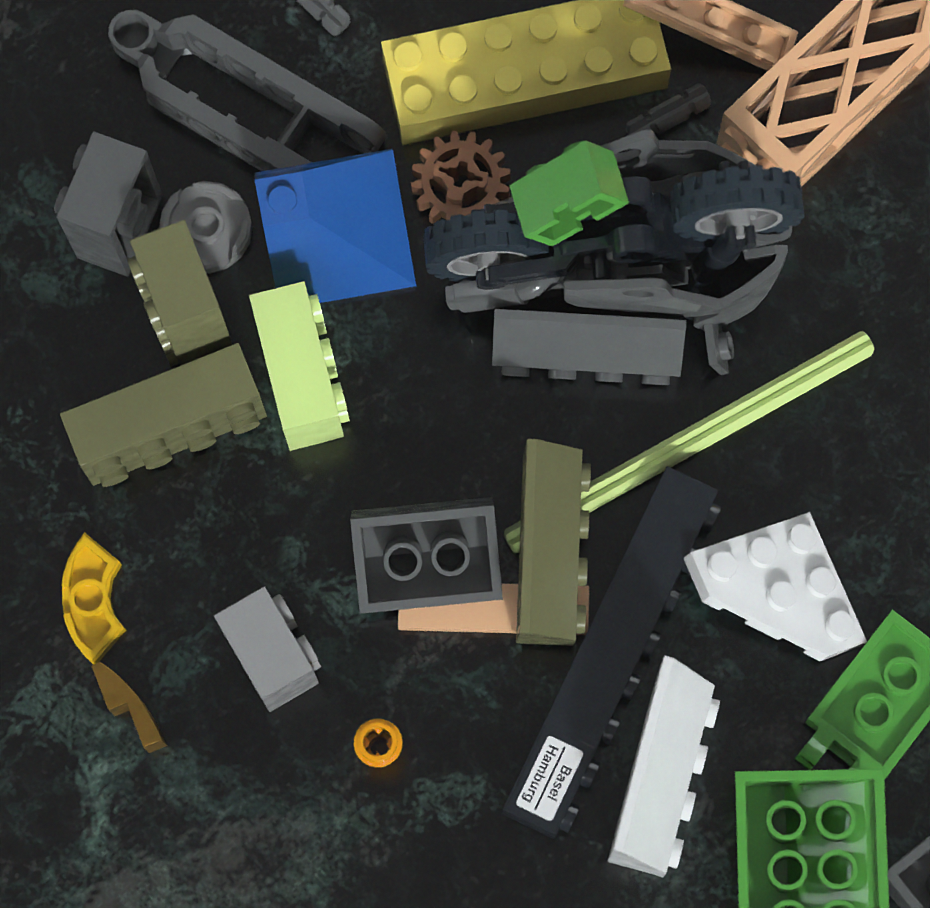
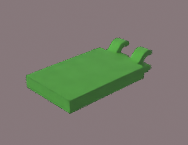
(876, 702)

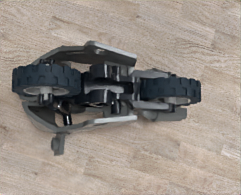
(709, 224)

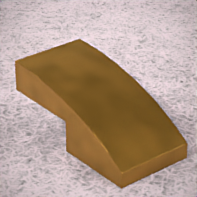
(122, 698)

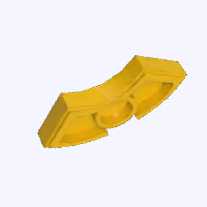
(87, 599)

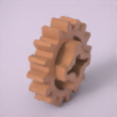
(444, 174)

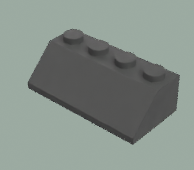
(588, 343)

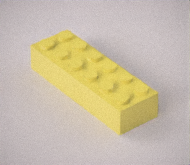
(522, 67)

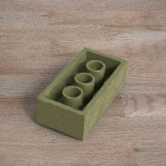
(178, 294)
(164, 416)

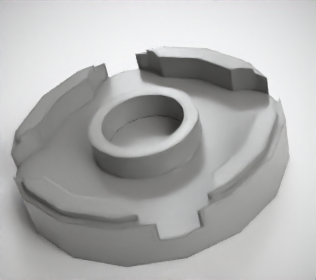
(215, 221)

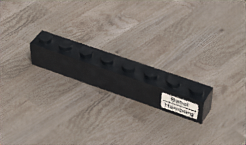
(610, 654)

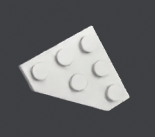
(781, 586)

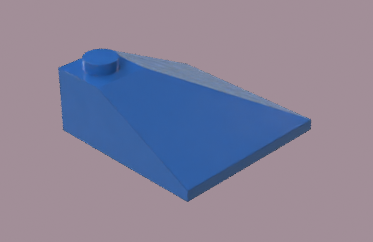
(337, 226)

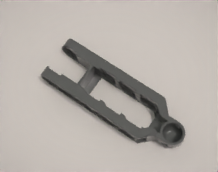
(158, 48)

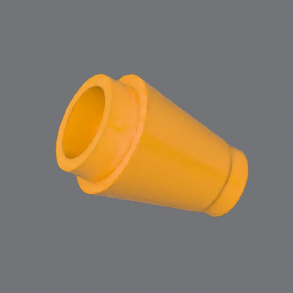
(377, 730)

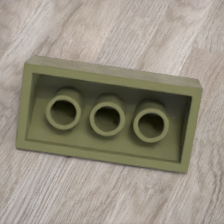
(550, 544)

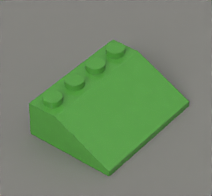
(812, 839)

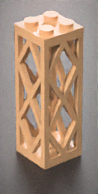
(761, 145)

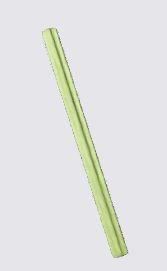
(718, 425)

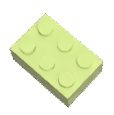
(300, 365)

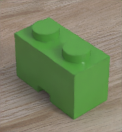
(567, 190)

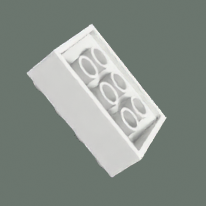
(663, 769)

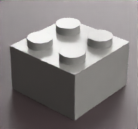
(267, 649)

